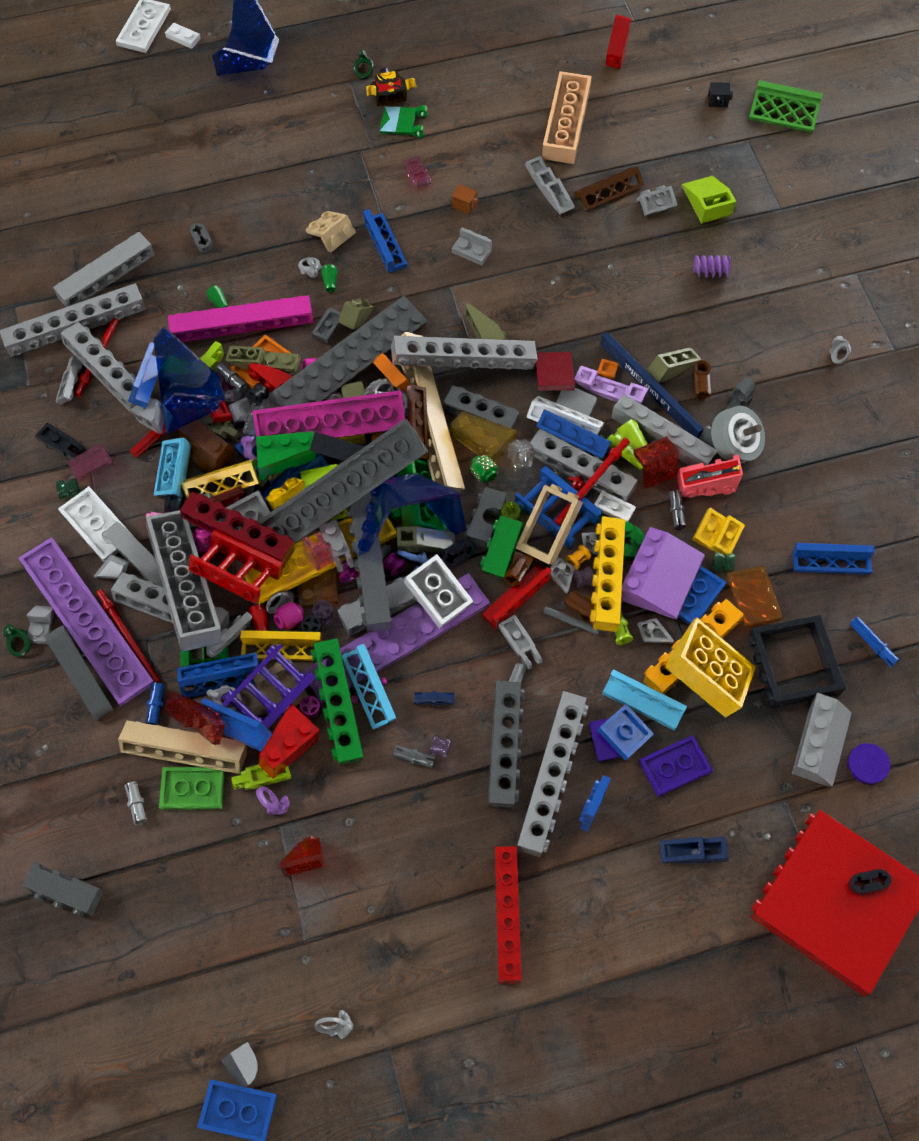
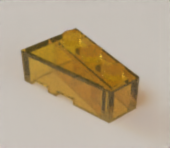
(482, 435)

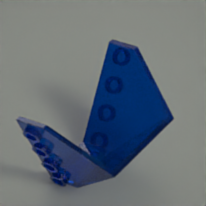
(250, 42)
(186, 383)
(407, 491)

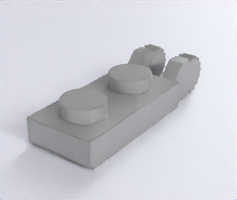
(332, 533)
(229, 635)
(519, 640)

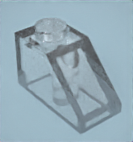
(520, 454)

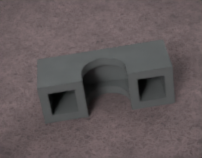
(490, 504)

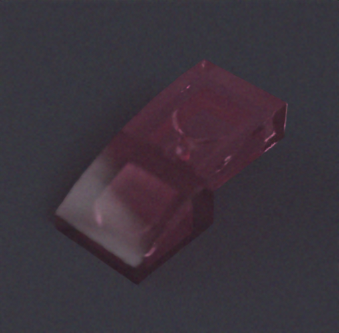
(416, 172)

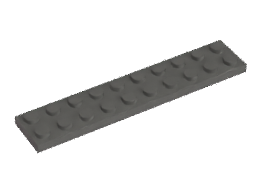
(350, 356)
(346, 483)

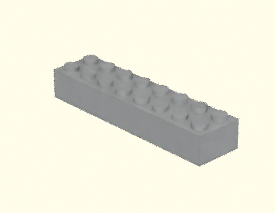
(185, 591)

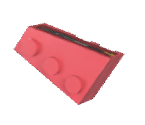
(710, 479)

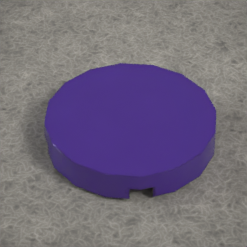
(868, 763)

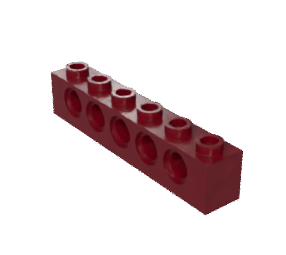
(197, 503)

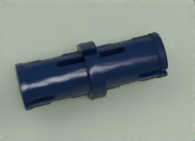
(434, 698)

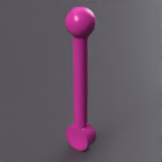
(354, 699)

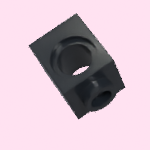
(719, 94)

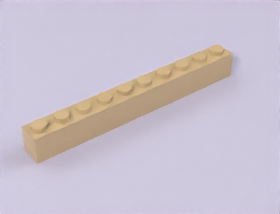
(442, 457)

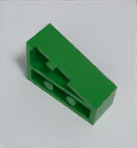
(283, 451)
(501, 546)

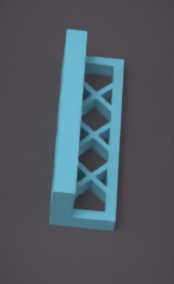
(376, 685)
(644, 700)

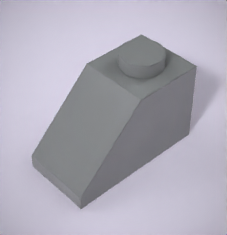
(151, 416)

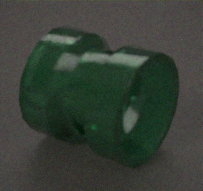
(67, 488)
(723, 562)

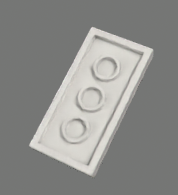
(143, 25)
(91, 519)

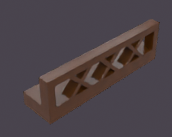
(604, 183)
(418, 414)

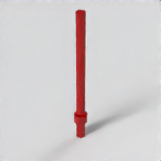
(85, 379)
(614, 455)
(109, 607)

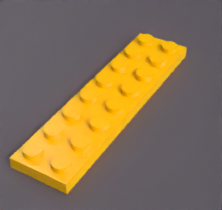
(299, 568)

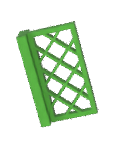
(787, 95)

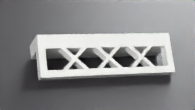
(587, 422)

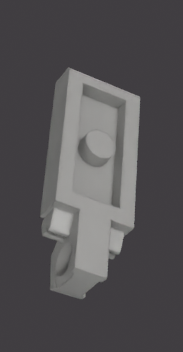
(68, 381)

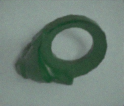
(363, 58)
(11, 633)

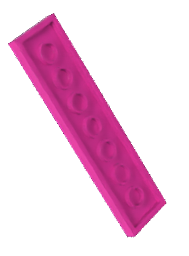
(334, 417)

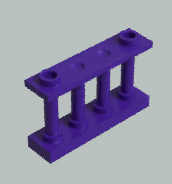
(288, 695)

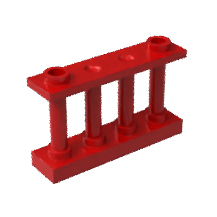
(243, 553)

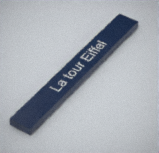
(655, 390)

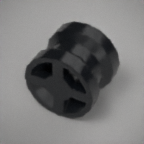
(257, 394)
(172, 504)
(310, 622)

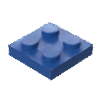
(625, 732)

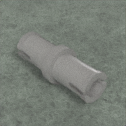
(135, 803)

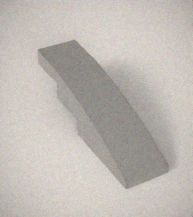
(549, 185)
(134, 552)

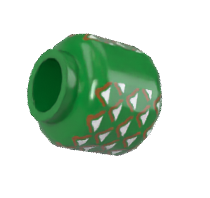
(484, 468)

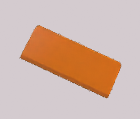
(391, 372)

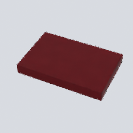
(554, 371)

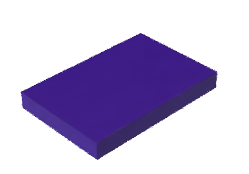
(675, 766)

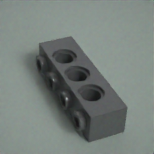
(457, 396)

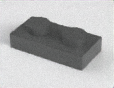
(327, 326)

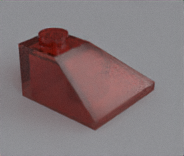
(304, 857)

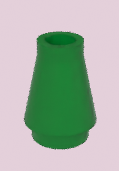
(329, 276)
(216, 297)

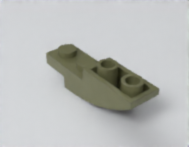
(244, 356)

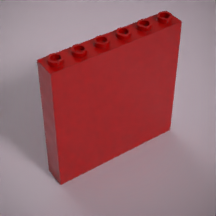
(821, 916)

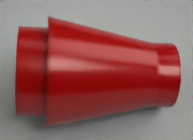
(259, 617)

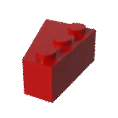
(288, 742)

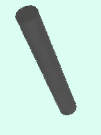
(570, 620)

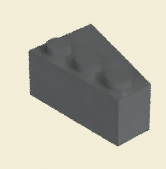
(62, 890)

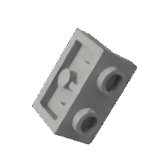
(658, 200)
(472, 246)

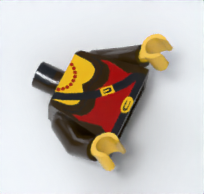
(390, 87)

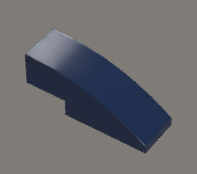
(695, 850)

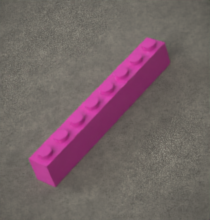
(241, 318)

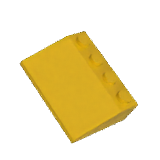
(711, 668)

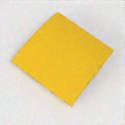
(718, 532)

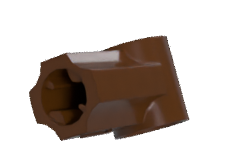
(702, 383)
(519, 566)
(580, 605)

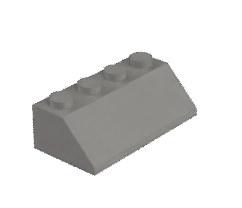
(822, 740)

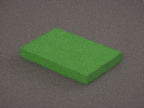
(191, 788)

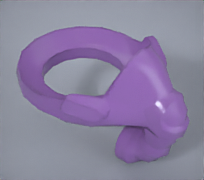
(248, 443)
(275, 807)

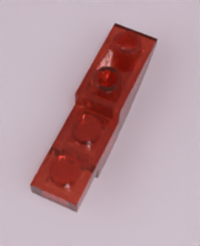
(195, 715)

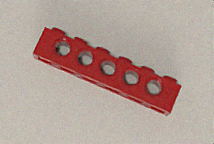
(507, 915)

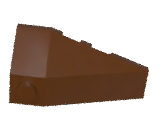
(207, 448)

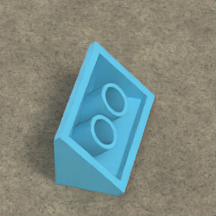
(172, 468)

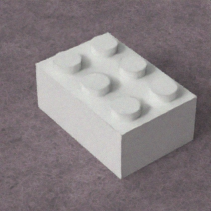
(438, 591)

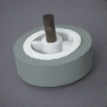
(738, 433)

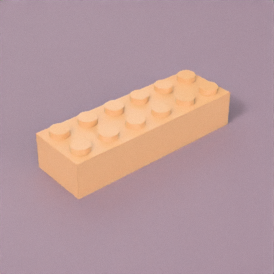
(566, 117)

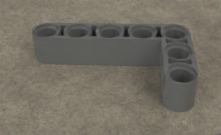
(78, 672)

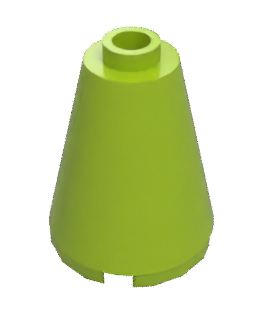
(633, 433)

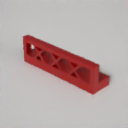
(517, 596)

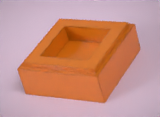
(607, 369)

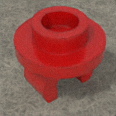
(578, 482)

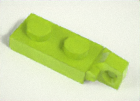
(255, 777)

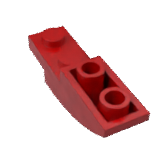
(268, 376)

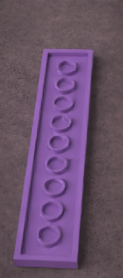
(86, 621)
(407, 633)

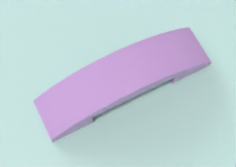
(608, 388)

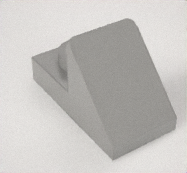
(41, 623)

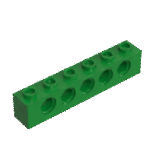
(331, 650)

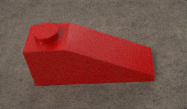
(618, 42)

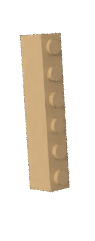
(181, 747)

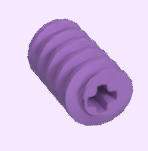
(712, 265)

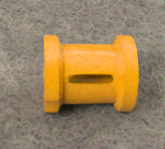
(579, 556)

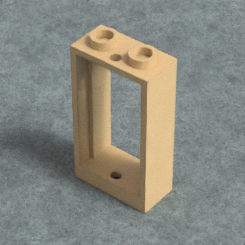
(563, 532)

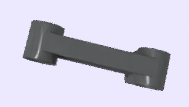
(740, 396)

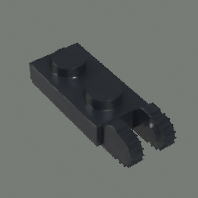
(59, 441)

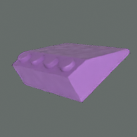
(661, 574)

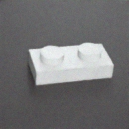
(182, 35)
(614, 506)

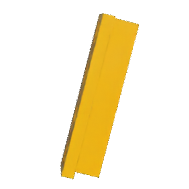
(222, 473)
(285, 638)

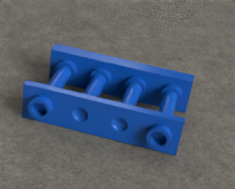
(547, 477)

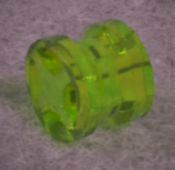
(510, 514)

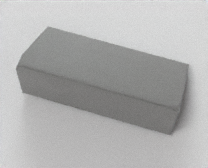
(577, 400)

